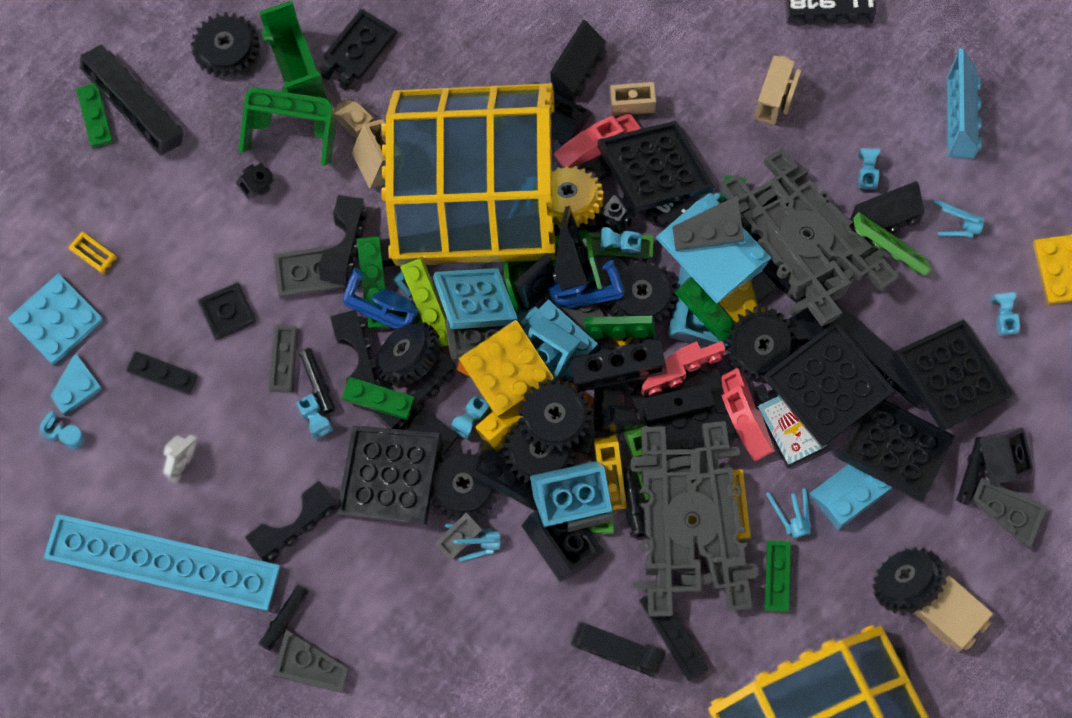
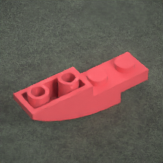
(584, 145)
(685, 359)
(745, 416)

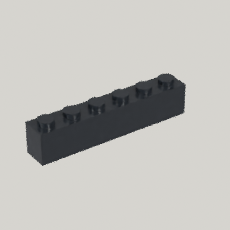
(131, 99)

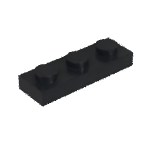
(162, 373)

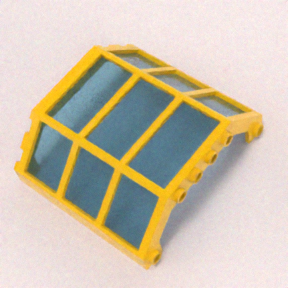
(469, 174)
(839, 681)

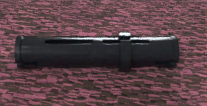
(325, 403)
(975, 462)
(281, 621)

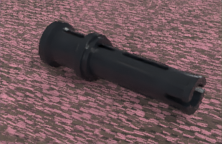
(636, 512)

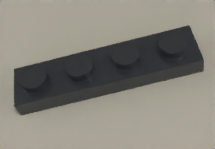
(678, 643)

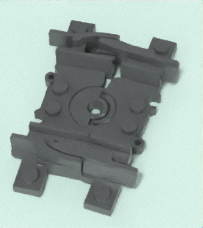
(782, 213)
(667, 525)

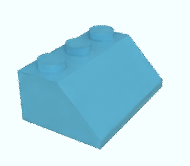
(555, 315)
(571, 493)
(848, 495)

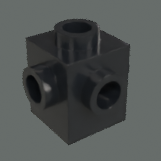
(255, 181)
(617, 214)

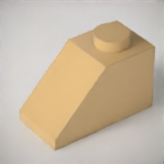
(352, 116)

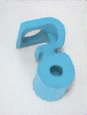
(868, 176)
(629, 241)
(1007, 322)
(310, 410)
(476, 410)
(69, 436)

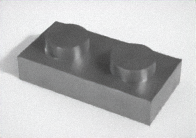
(464, 528)

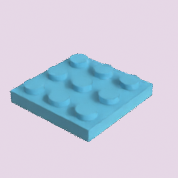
(474, 298)
(55, 319)

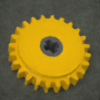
(577, 190)

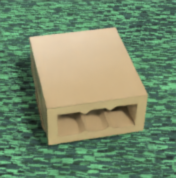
(777, 90)
(368, 153)
(955, 616)

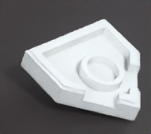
(178, 453)

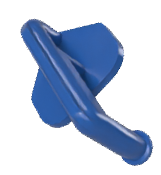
(590, 296)
(385, 298)

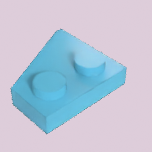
(74, 386)

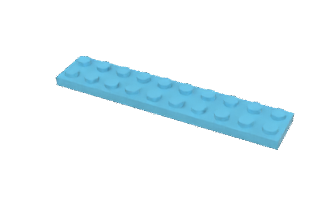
(162, 562)

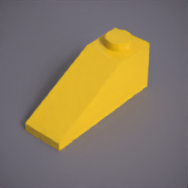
(495, 428)
(608, 454)

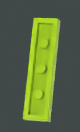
(426, 297)

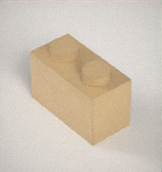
(632, 98)

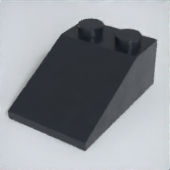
(572, 261)

